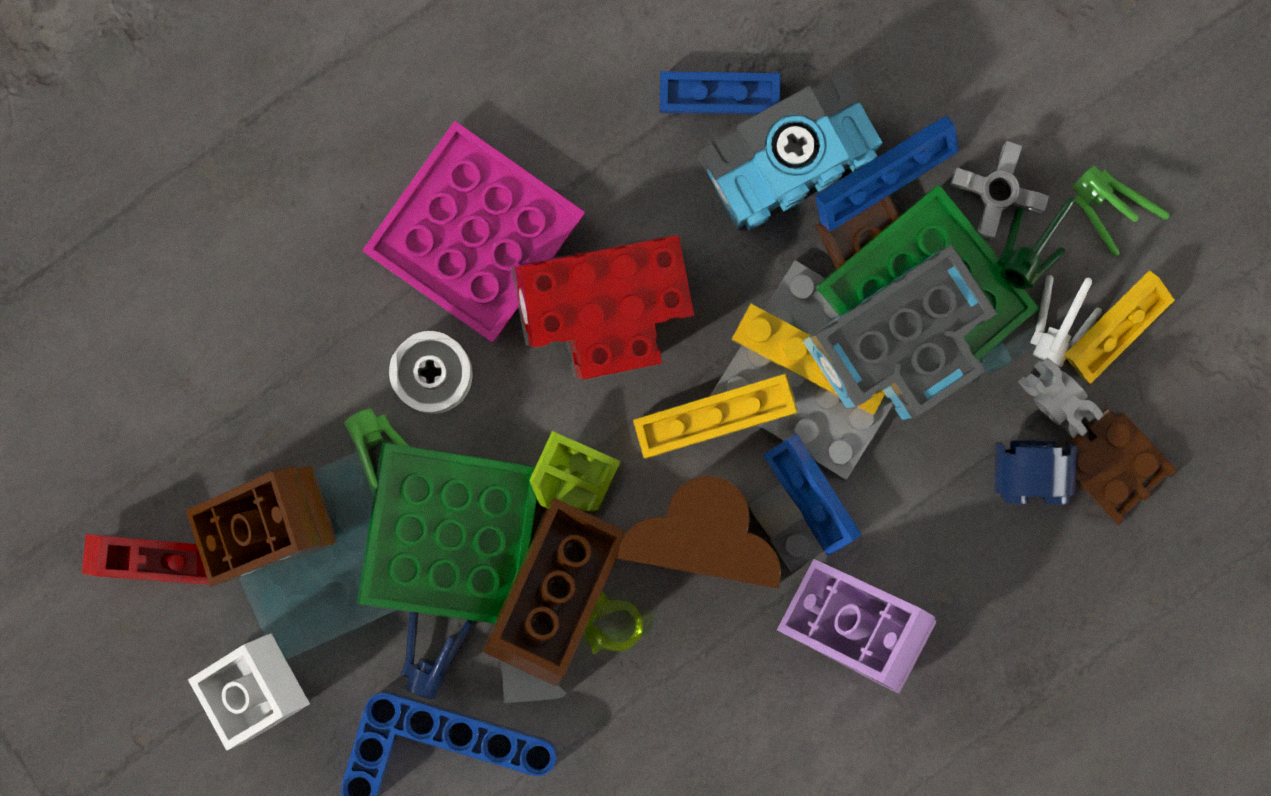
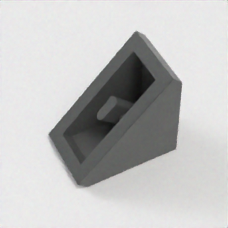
(523, 687)

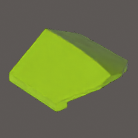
(572, 474)

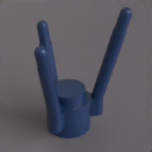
(427, 674)

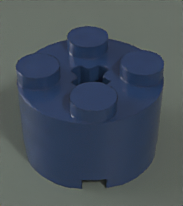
(1035, 470)

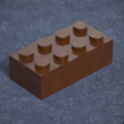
(554, 592)

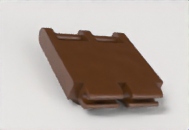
(1118, 464)

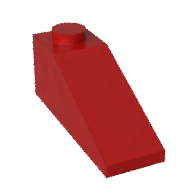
(143, 559)

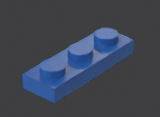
(718, 92)
(812, 494)

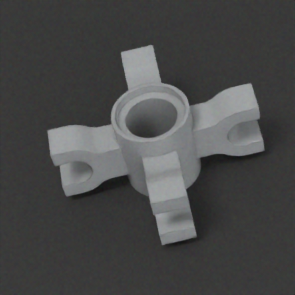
(979, 185)
(1060, 397)

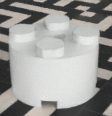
(415, 389)

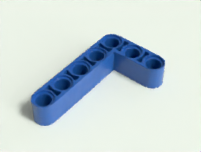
(439, 736)

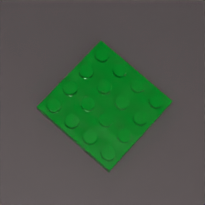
(913, 237)
(446, 533)

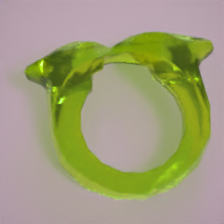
(601, 641)

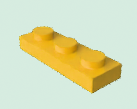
(1119, 327)

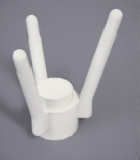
(1056, 342)

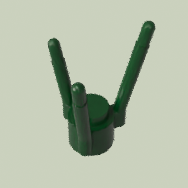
(1022, 266)

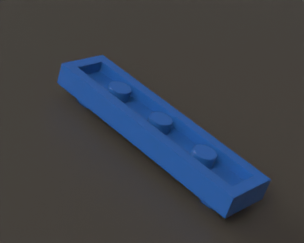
(887, 173)

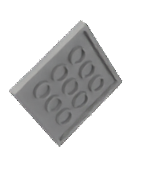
(826, 427)

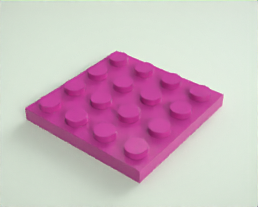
(466, 225)

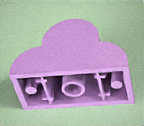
(857, 625)

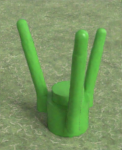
(1096, 187)
(366, 433)

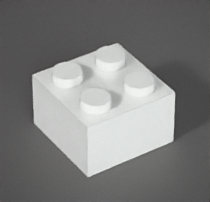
(248, 691)

